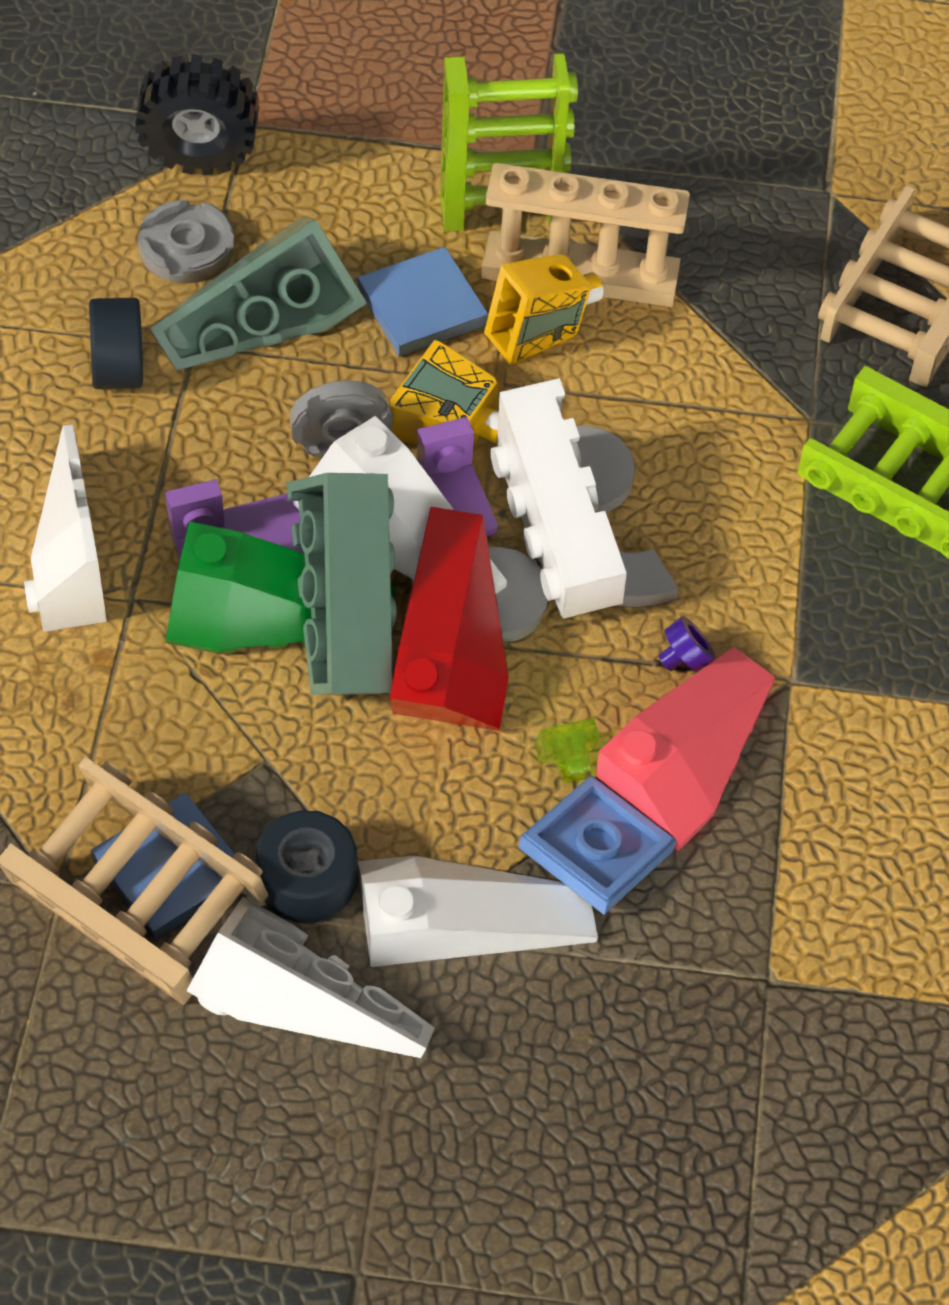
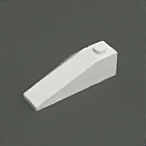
(378, 451)
(64, 551)
(271, 979)

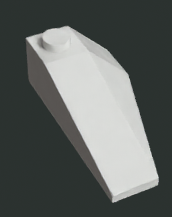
(454, 910)

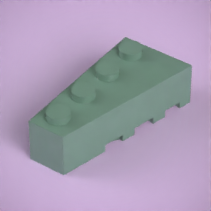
(346, 580)

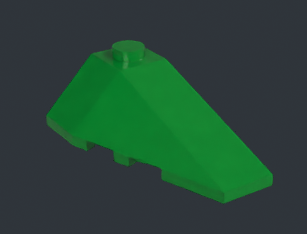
(236, 592)

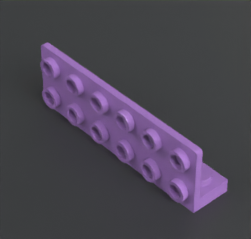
(442, 451)

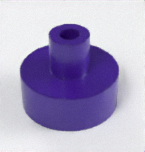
(686, 647)

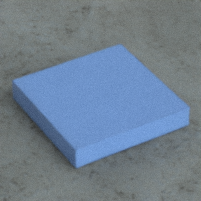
(422, 301)
(597, 844)
(150, 859)

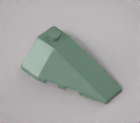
(270, 295)

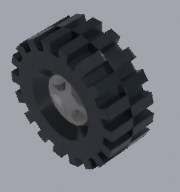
(197, 115)

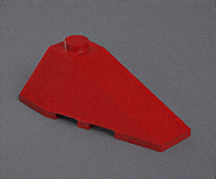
(452, 638)

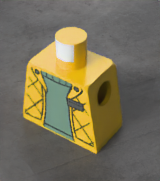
(538, 305)
(442, 390)

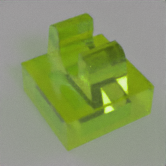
(568, 747)

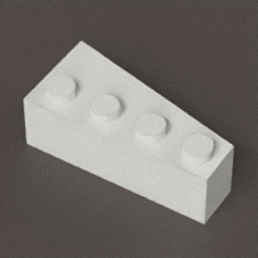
(556, 500)

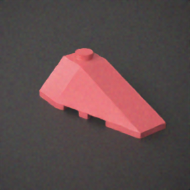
(687, 745)

